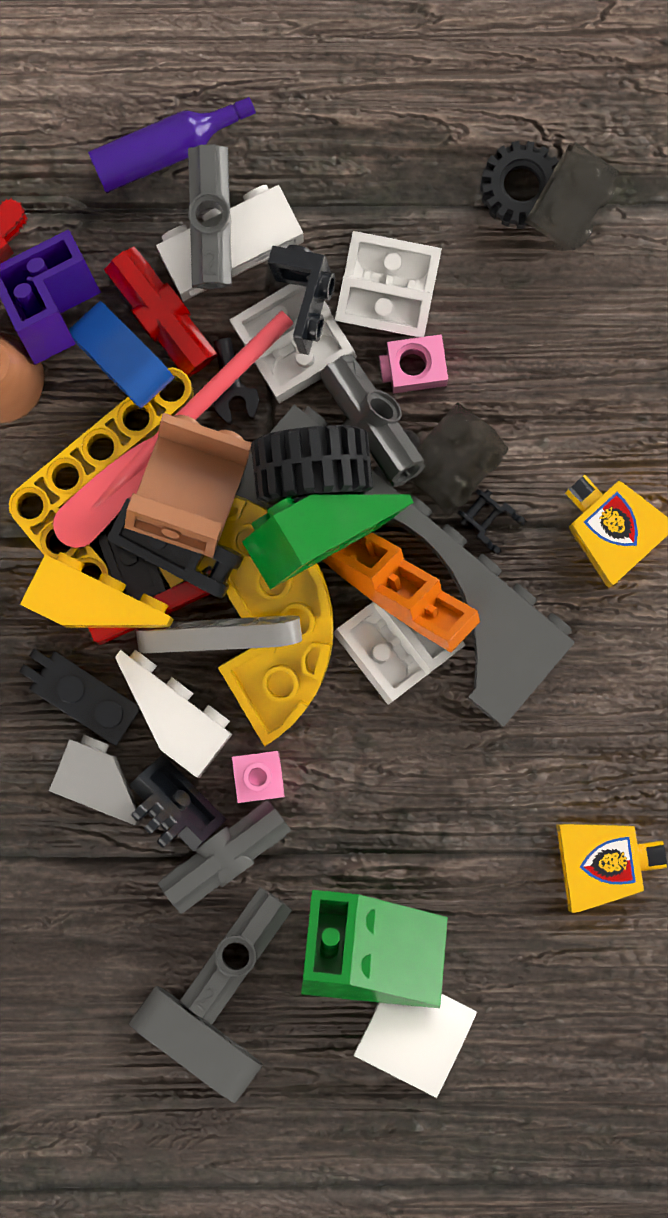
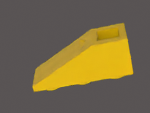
(80, 601)

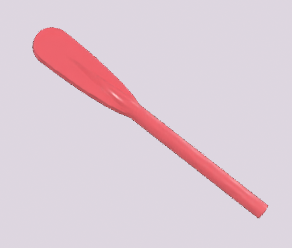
(103, 497)

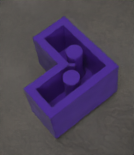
(42, 286)

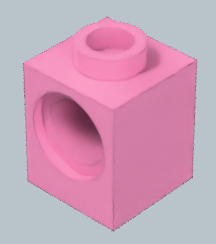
(429, 349)
(258, 776)

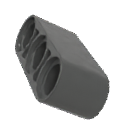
(195, 1044)

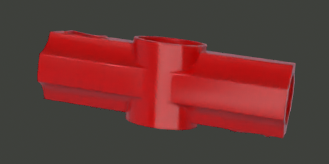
(160, 311)

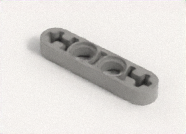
(221, 634)

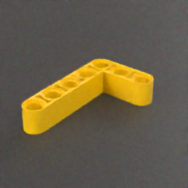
(78, 456)

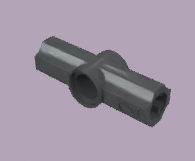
(210, 189)
(376, 414)
(224, 856)
(219, 980)

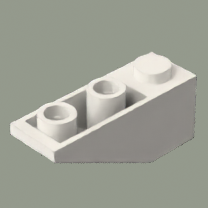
(177, 725)

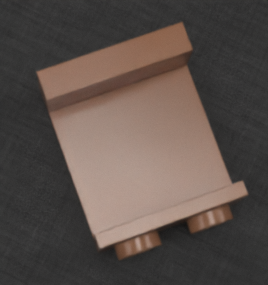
(188, 484)

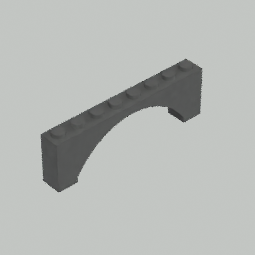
(513, 640)

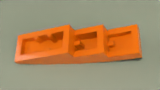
(404, 590)

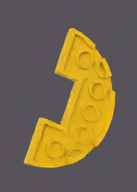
(281, 681)

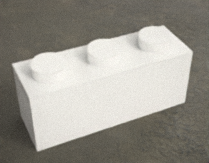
(255, 227)

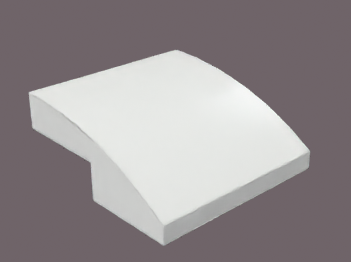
(388, 284)
(282, 364)
(390, 651)
(416, 1041)

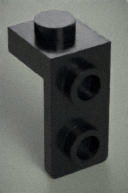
(304, 268)

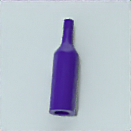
(161, 143)

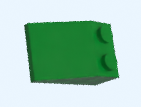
(314, 528)

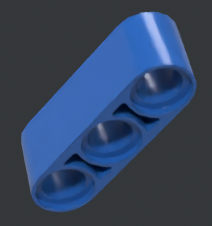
(121, 354)

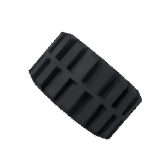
(311, 463)

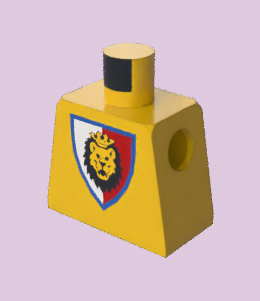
(615, 527)
(604, 863)

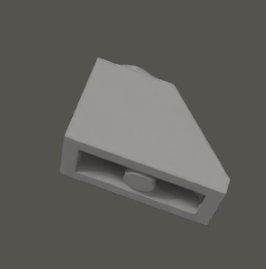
(94, 779)

